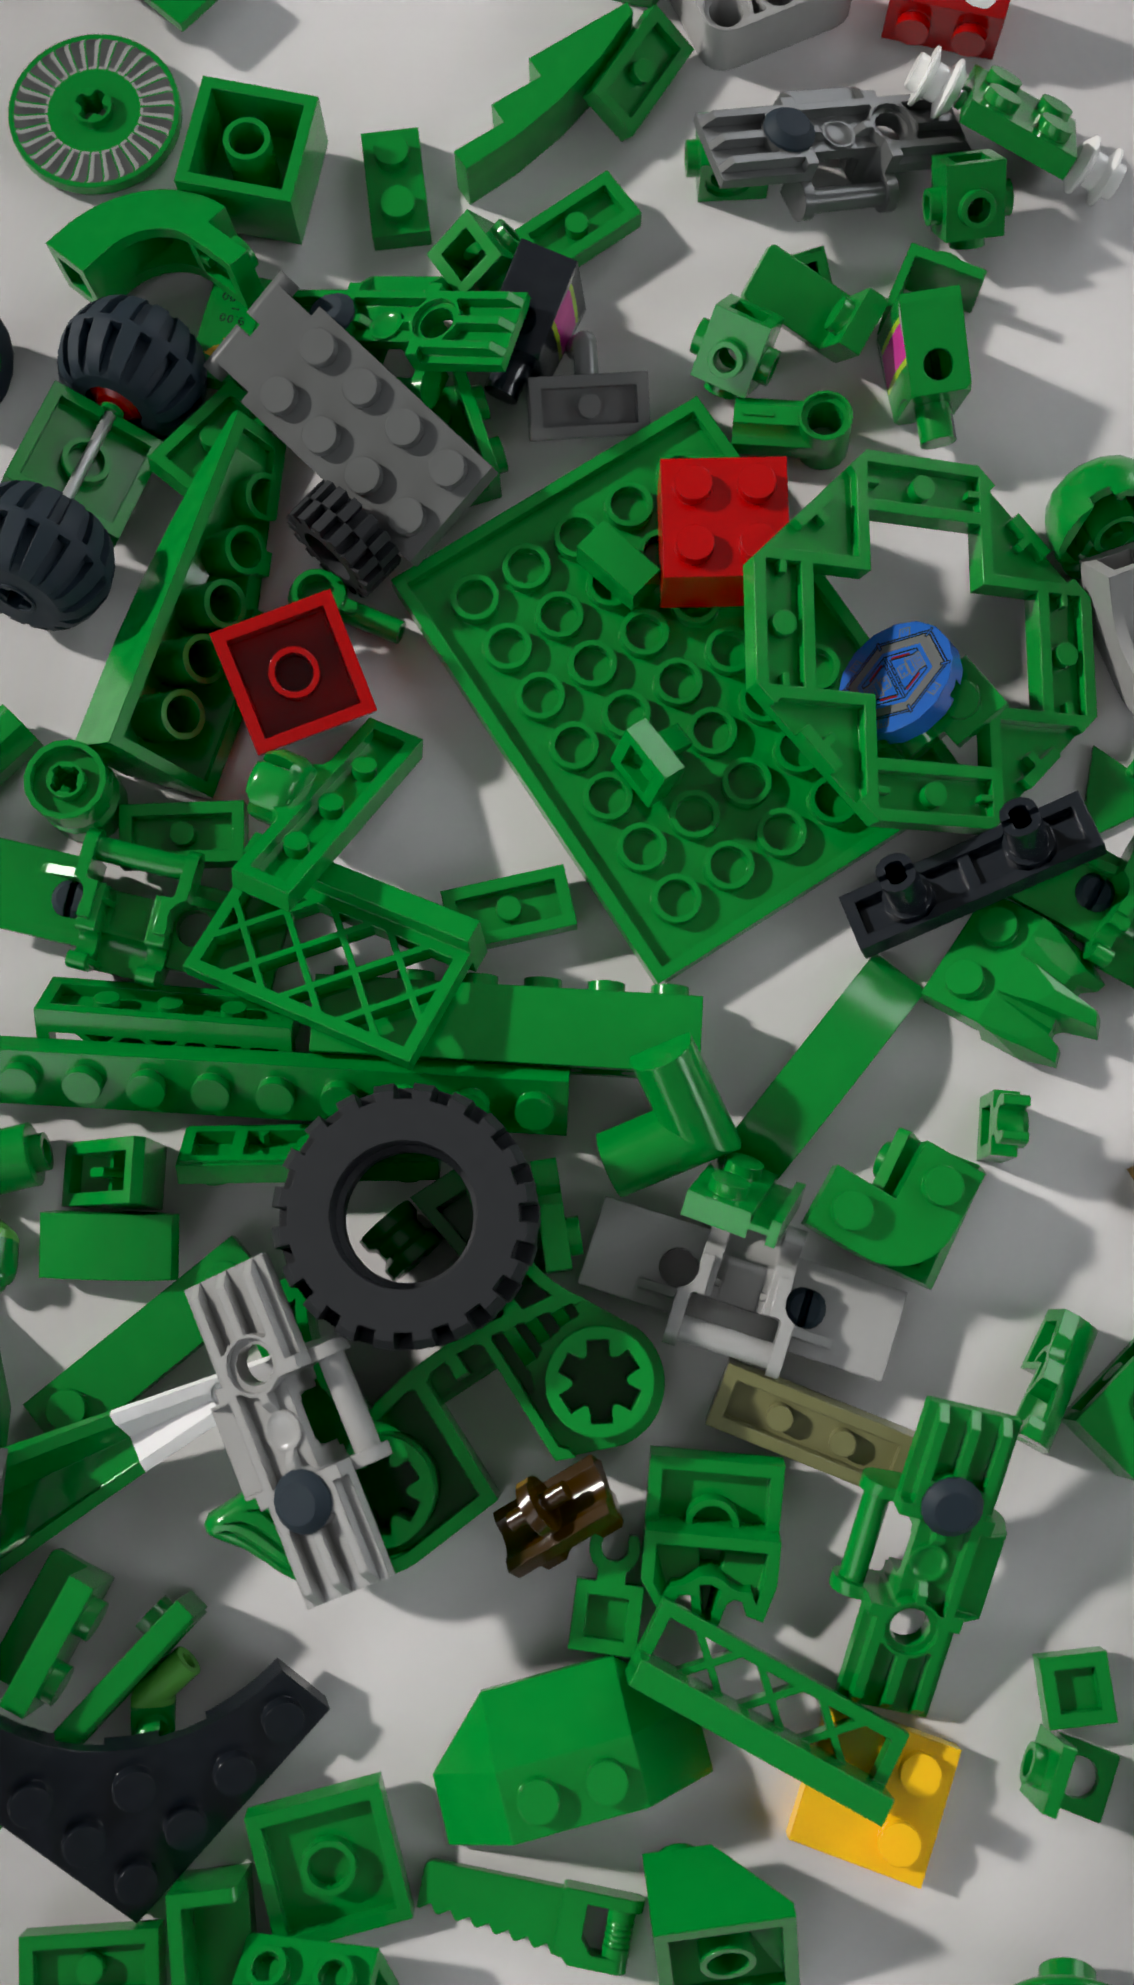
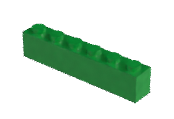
(527, 1024)

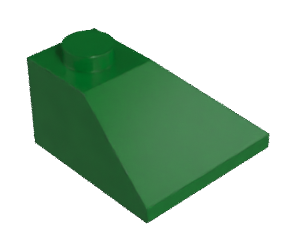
(717, 1921)

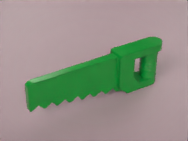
(535, 1909)

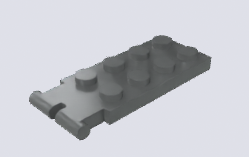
(352, 420)

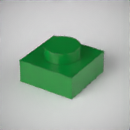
(1075, 1688)

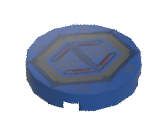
(910, 673)

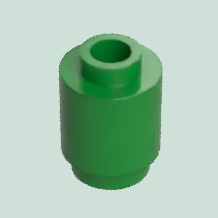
(23, 1157)

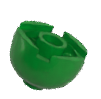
(1091, 511)

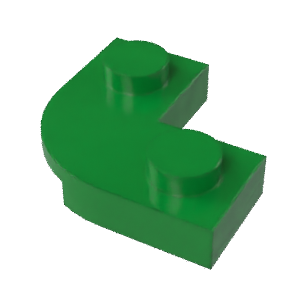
(901, 1226)

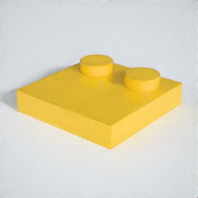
(920, 1792)

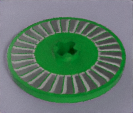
(100, 151)

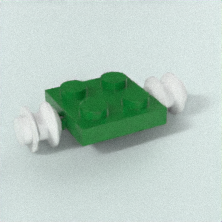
(1017, 121)

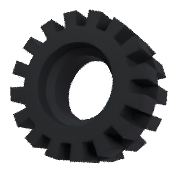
(344, 538)

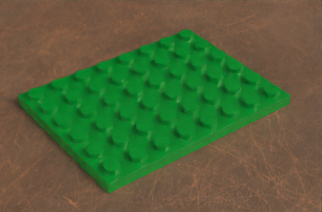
(569, 667)

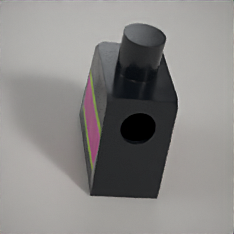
(550, 321)

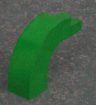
(154, 235)

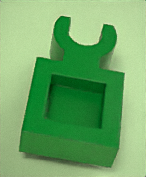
(1002, 1125)
(559, 1233)
(606, 1607)

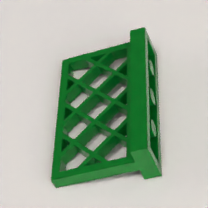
(371, 910)

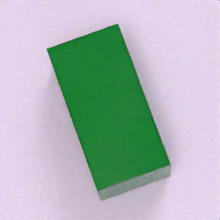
(618, 565)

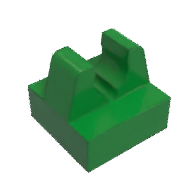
(651, 759)

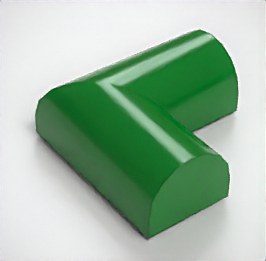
(683, 1129)

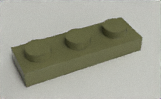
(805, 1424)

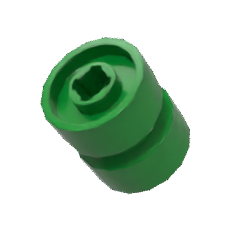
(74, 789)

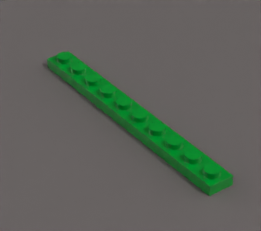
(262, 1081)

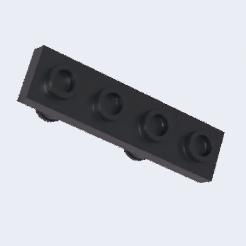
(971, 875)

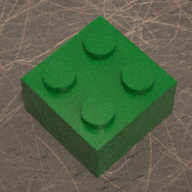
(255, 156)

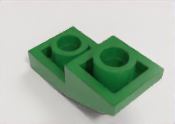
(109, 1245)

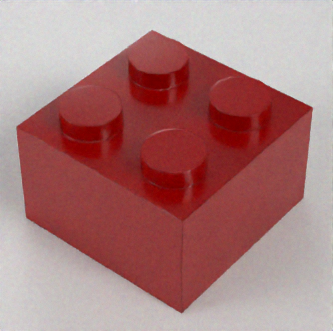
(713, 522)
(293, 672)

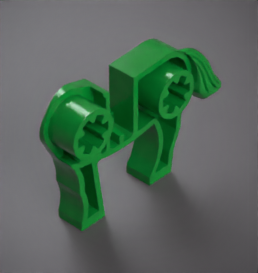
(568, 1362)

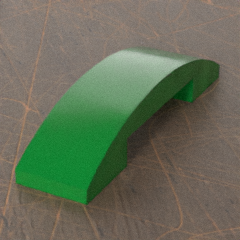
(827, 1064)

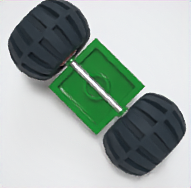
(83, 464)

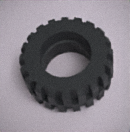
(317, 1200)

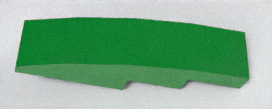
(543, 109)

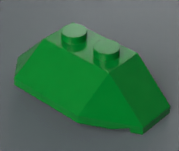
(563, 1755)

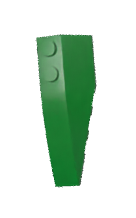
(163, 693)

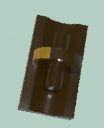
(557, 1516)

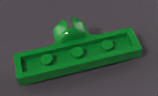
(318, 809)

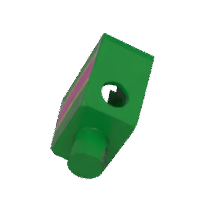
(926, 362)

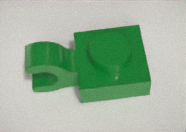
(973, 708)

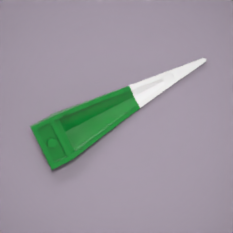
(80, 1465)

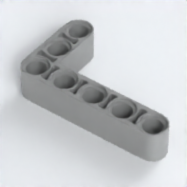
(744, 30)

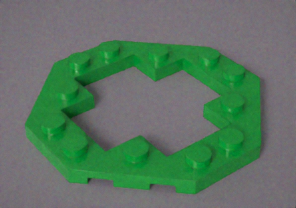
(840, 727)

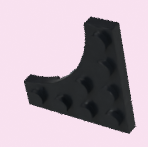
(145, 1804)

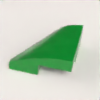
(1056, 1363)

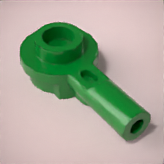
(351, 611)

